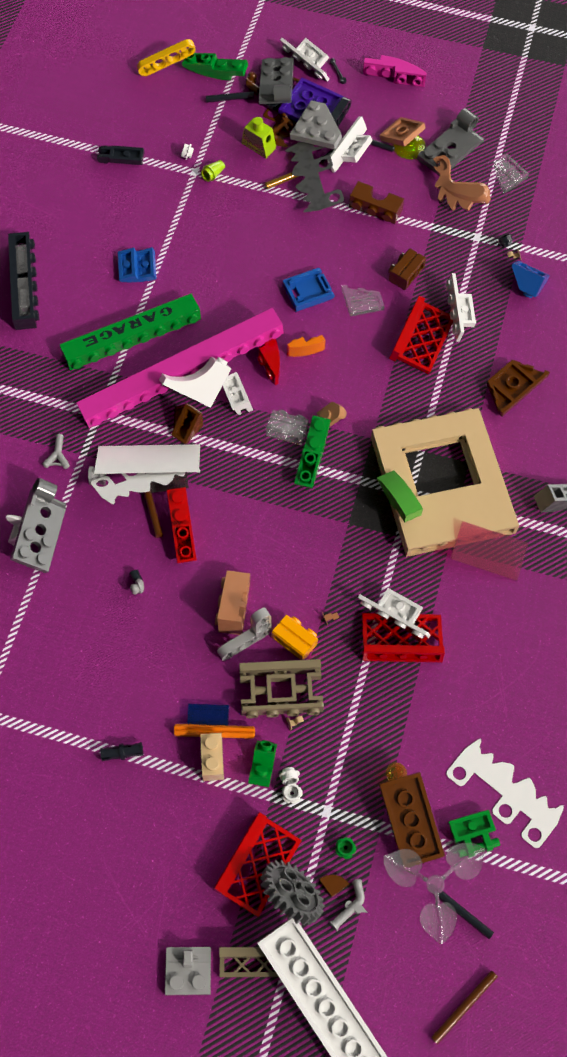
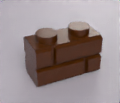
(406, 268)

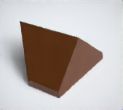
(186, 422)

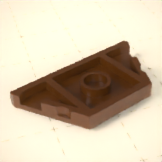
(513, 384)

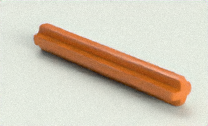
(227, 731)

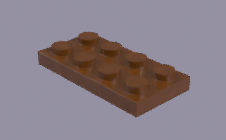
(412, 816)

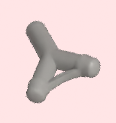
(57, 454)

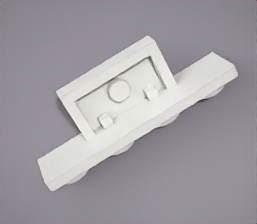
(310, 54)
(351, 145)
(461, 308)
(399, 608)

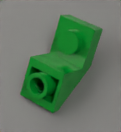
(262, 763)

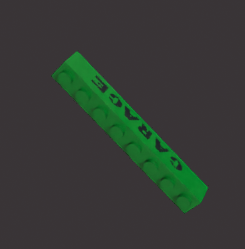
(130, 332)

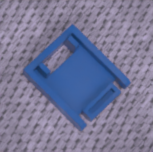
(311, 288)

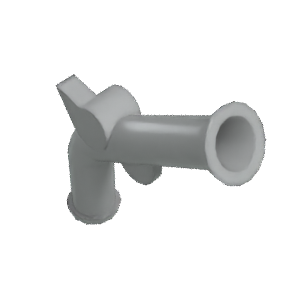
(351, 907)

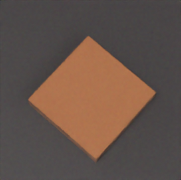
(402, 131)

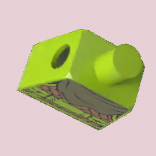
(259, 137)

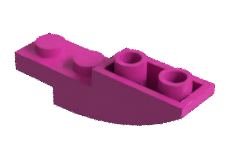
(400, 70)

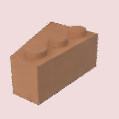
(233, 602)

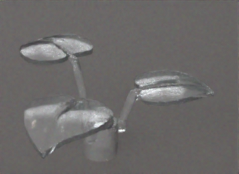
(436, 918)

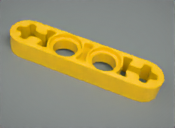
(164, 55)

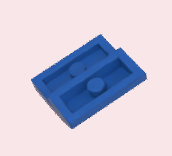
(137, 265)

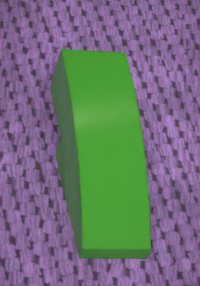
(400, 496)

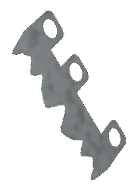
(312, 184)

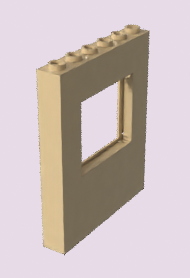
(443, 512)

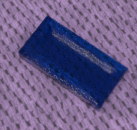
(208, 714)

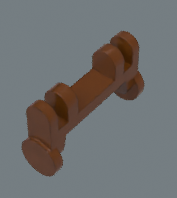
(285, 125)

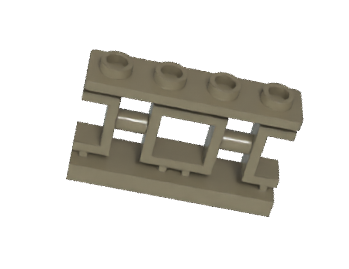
(277, 672)

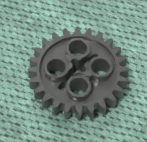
(292, 892)

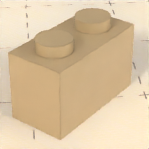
(212, 757)

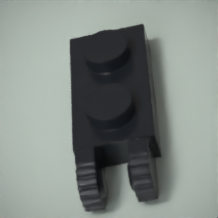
(121, 155)

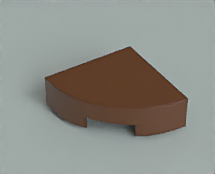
(333, 884)

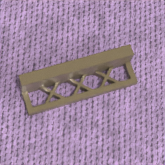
(244, 953)

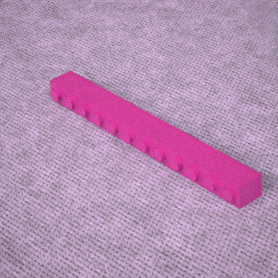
(146, 383)

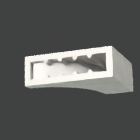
(203, 384)

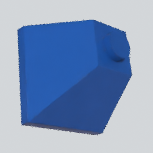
(529, 279)

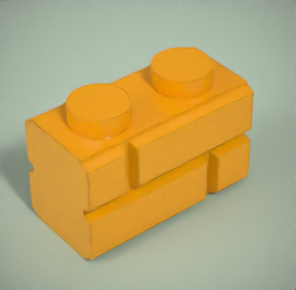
(295, 637)

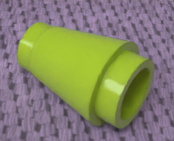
(212, 170)

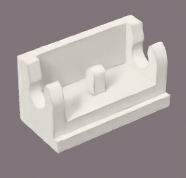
(236, 393)

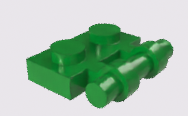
(474, 826)

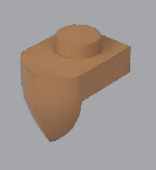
(332, 411)

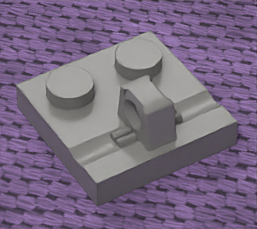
(188, 971)

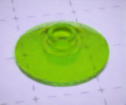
(412, 149)

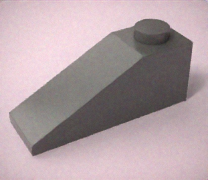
(552, 498)

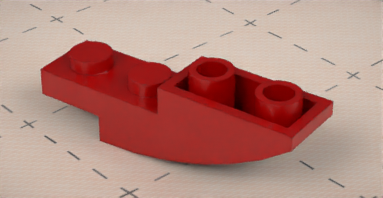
(270, 359)
(181, 525)

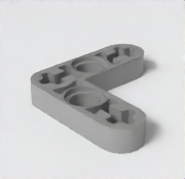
(259, 629)

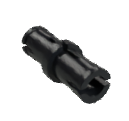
(122, 751)

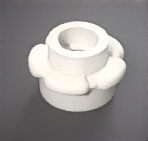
(187, 151)
(289, 775)
(291, 787)

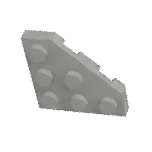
(317, 127)

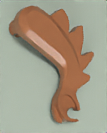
(463, 192)

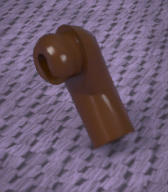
(251, 83)

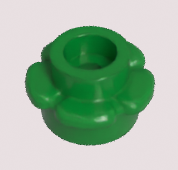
(346, 854)

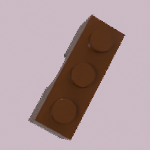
(386, 209)

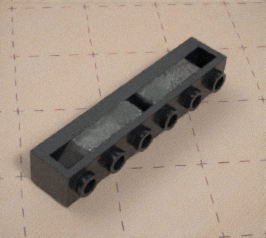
(22, 281)

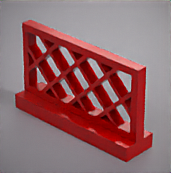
(407, 333)
(402, 653)
(240, 855)

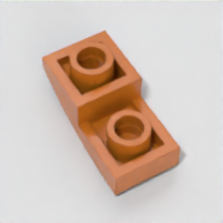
(300, 347)

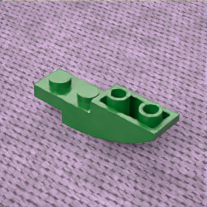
(209, 66)
(312, 452)

